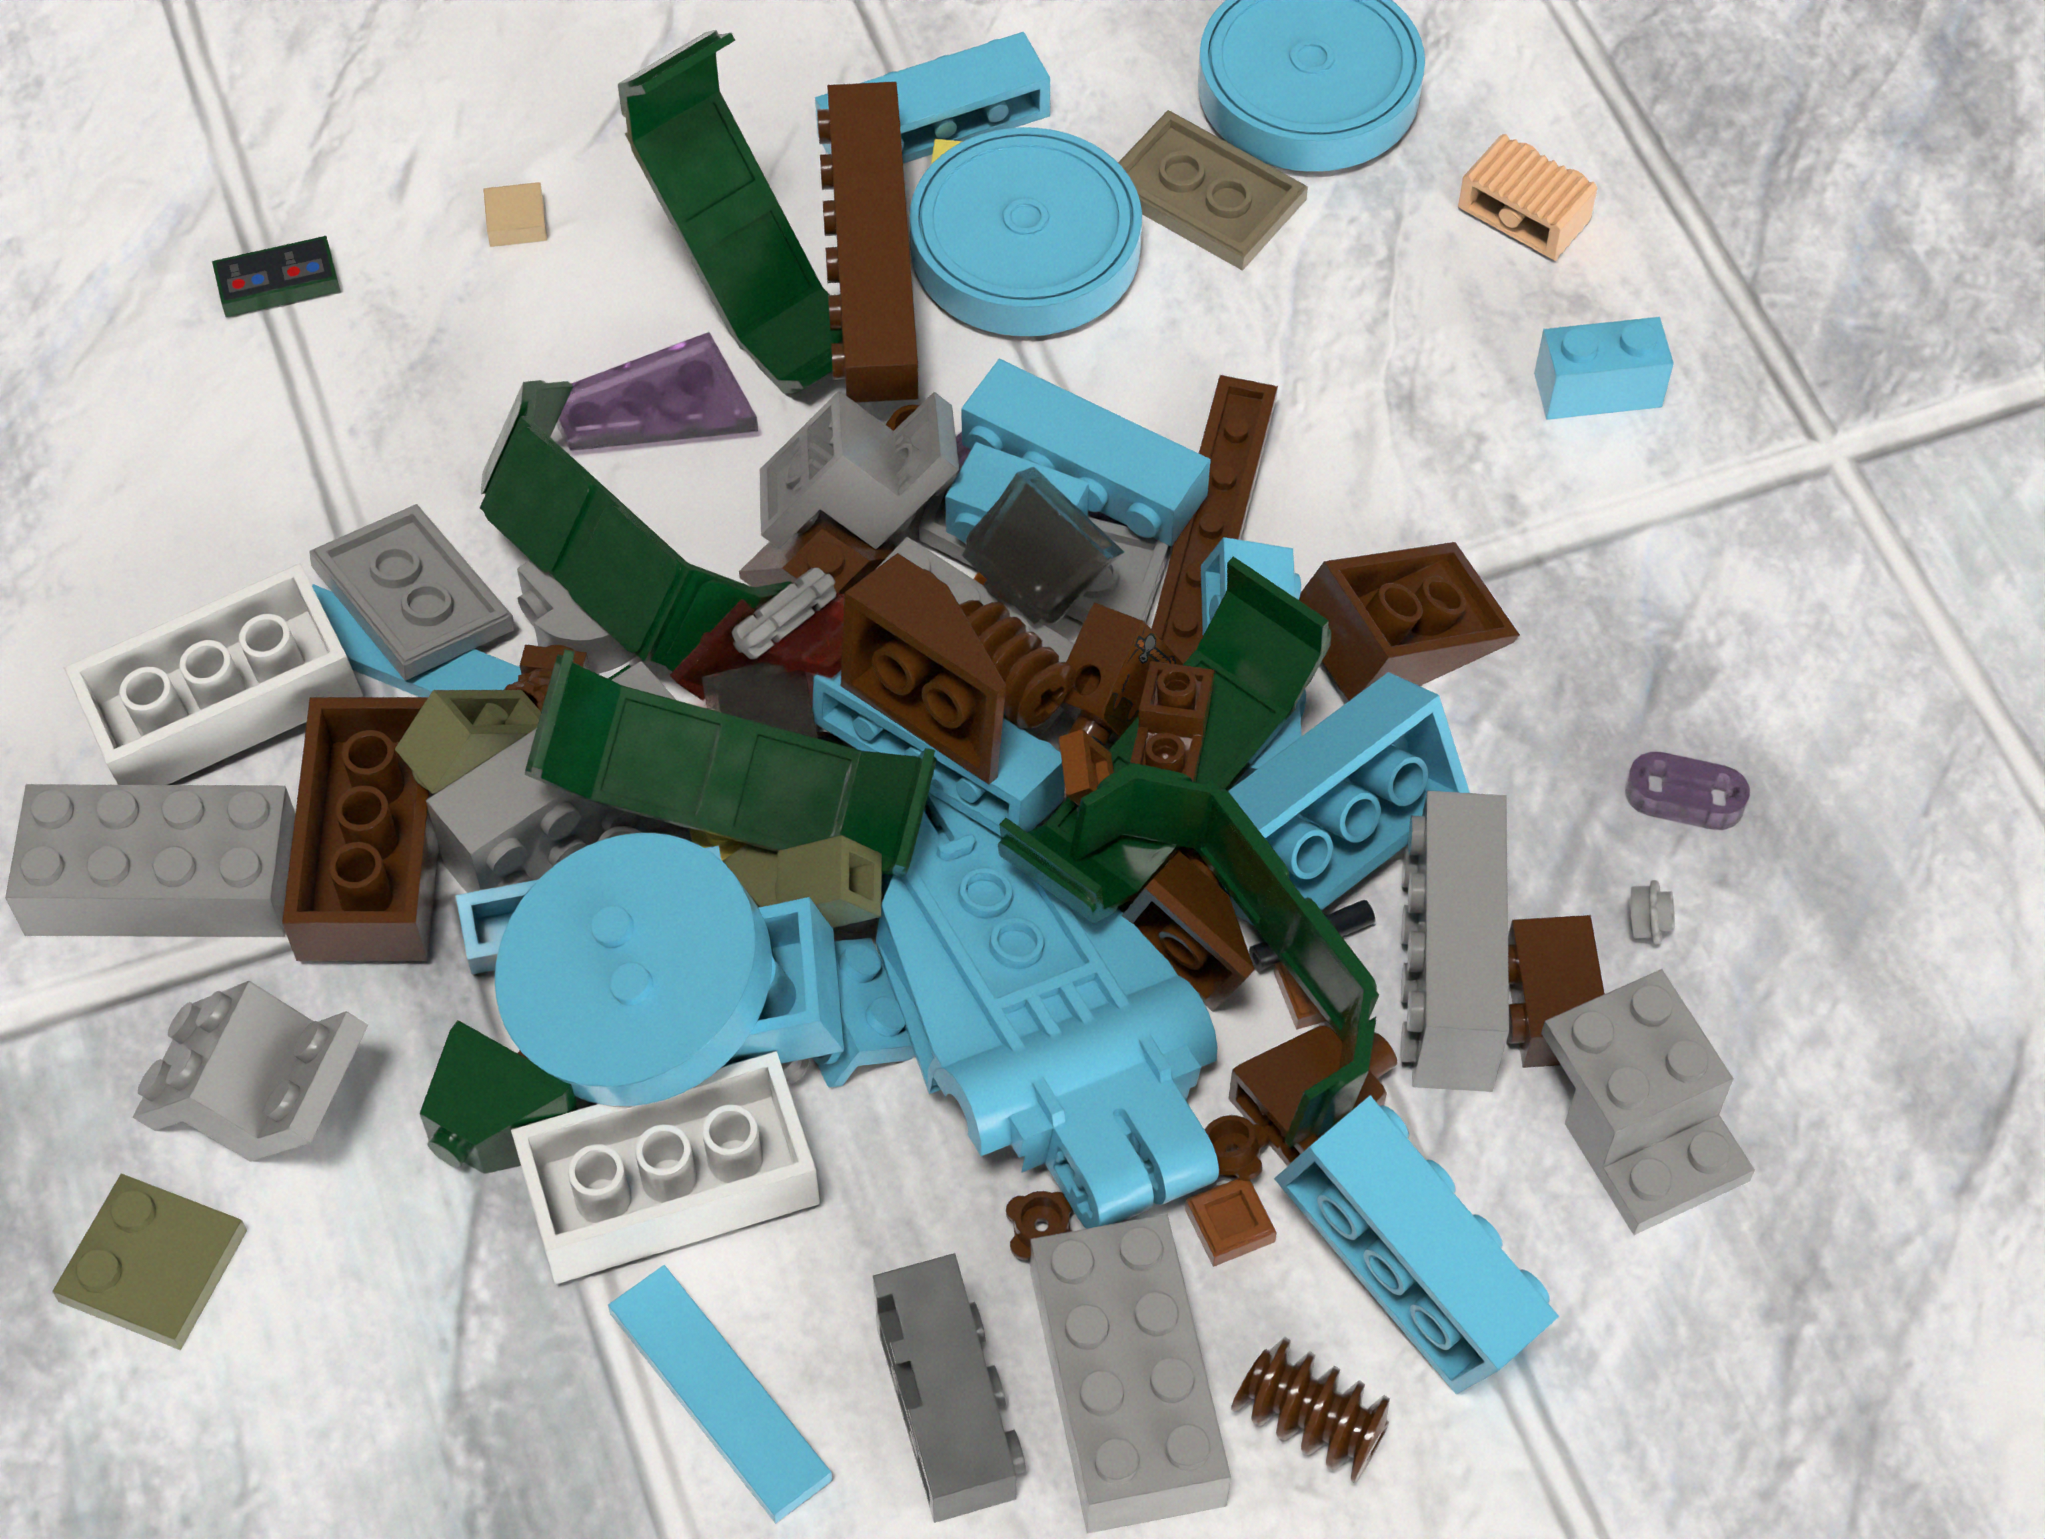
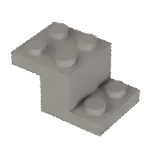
(858, 471)
(249, 1071)
(1648, 1101)

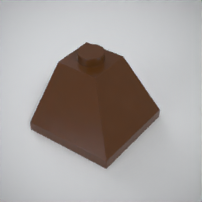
(822, 546)
(1194, 928)

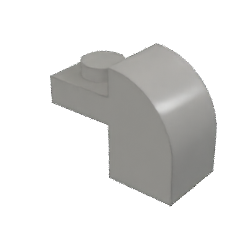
(563, 622)

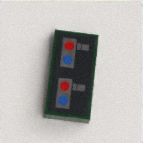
(275, 276)

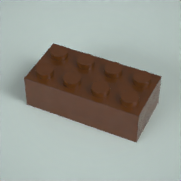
(360, 837)

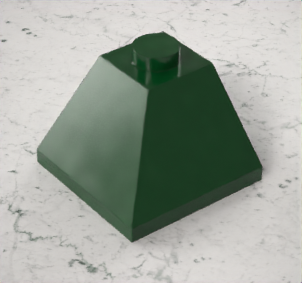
(481, 1096)

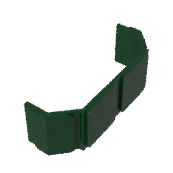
(728, 214)
(597, 544)
(1262, 661)
(723, 770)
(1200, 816)

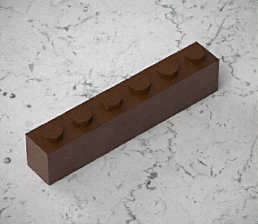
(872, 243)

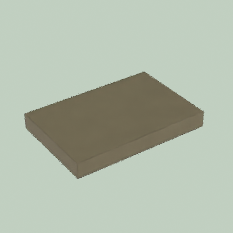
(1210, 189)

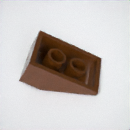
(1405, 615)
(923, 664)

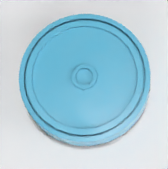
(1311, 79)
(1025, 231)
(633, 969)

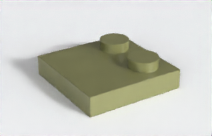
(150, 1261)

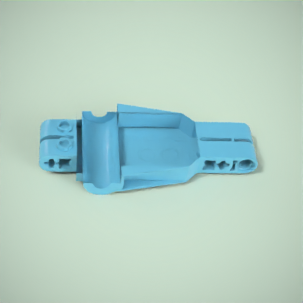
(1047, 1024)

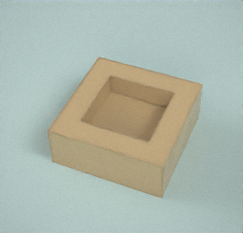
(515, 214)

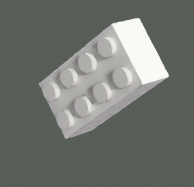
(212, 680)
(667, 1171)

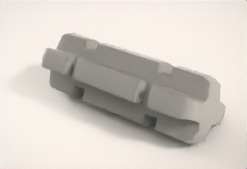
(784, 613)

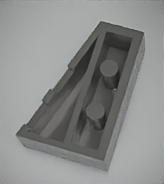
(946, 1388)

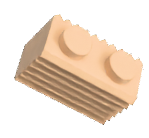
(1528, 196)

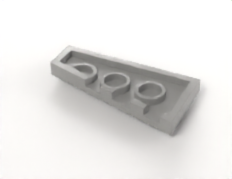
(1124, 586)

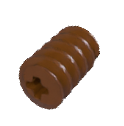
(1031, 672)
(1315, 1407)

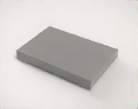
(411, 591)

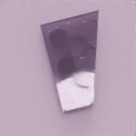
(658, 398)

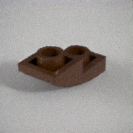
(1173, 717)

